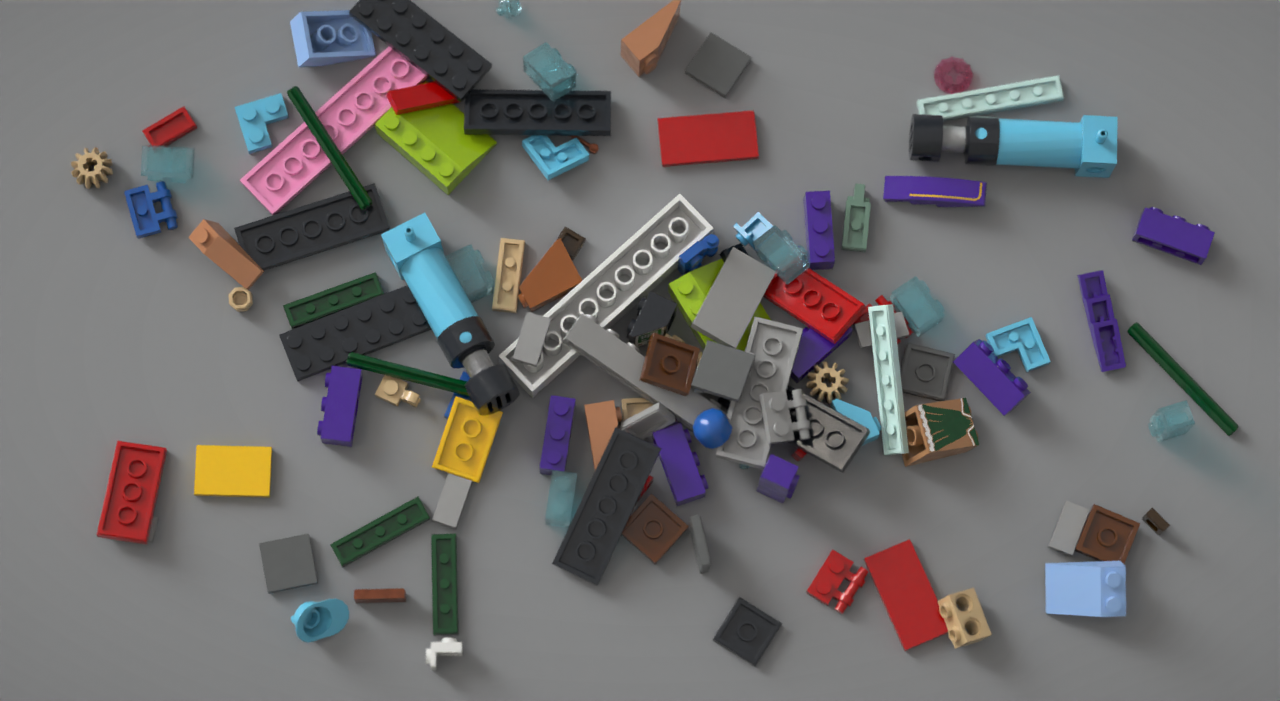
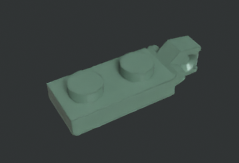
(856, 221)

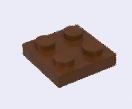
(669, 364)
(653, 529)
(1107, 535)

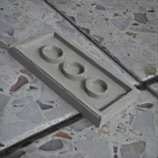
(733, 299)

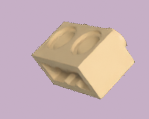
(969, 617)

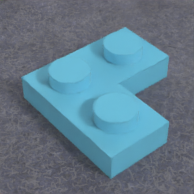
(254, 118)
(554, 160)
(1021, 337)

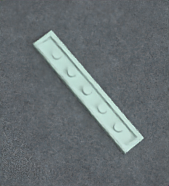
(993, 99)
(888, 379)

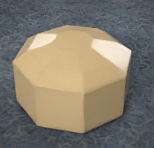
(240, 299)

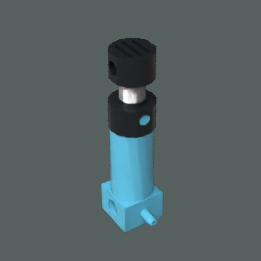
(993, 141)
(458, 328)

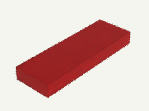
(419, 98)

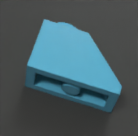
(860, 416)

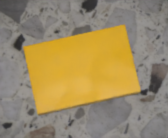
(466, 441)
(233, 471)

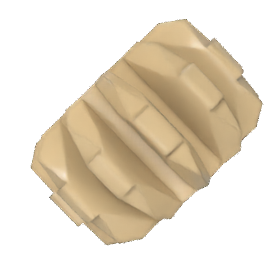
(82, 168)
(833, 377)

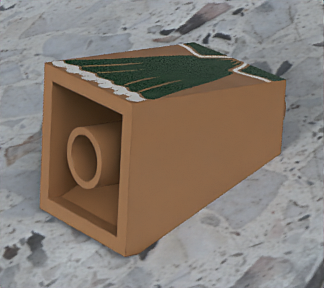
(939, 431)

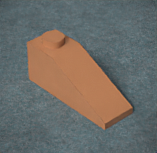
(226, 253)
(601, 422)

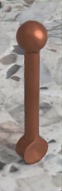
(593, 148)

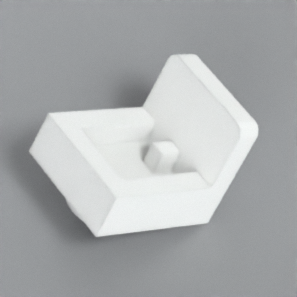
(447, 647)

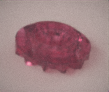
(945, 82)

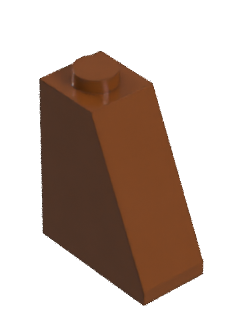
(550, 278)

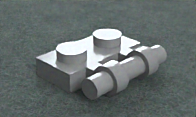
(777, 416)

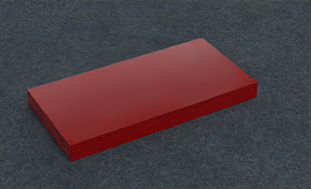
(708, 138)
(816, 303)
(132, 492)
(906, 594)

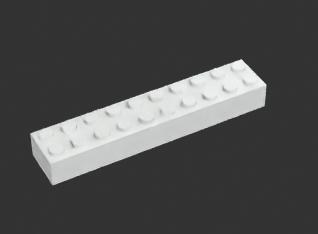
(613, 288)

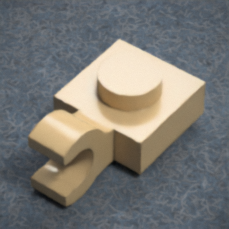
(395, 390)

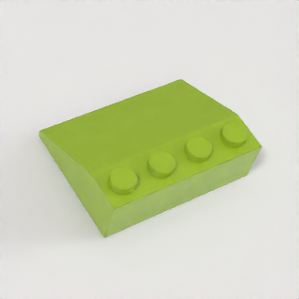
(435, 143)
(690, 292)

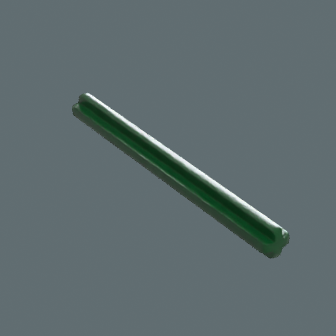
(329, 147)
(407, 373)
(1183, 379)

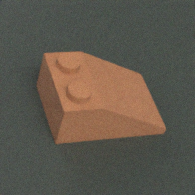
(646, 43)

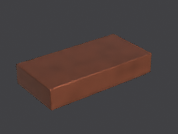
(379, 595)

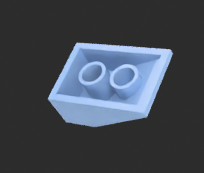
(329, 38)
(1086, 588)

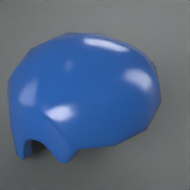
(712, 428)

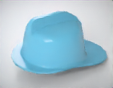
(320, 619)

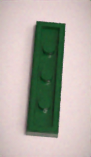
(333, 300)
(380, 531)
(444, 584)

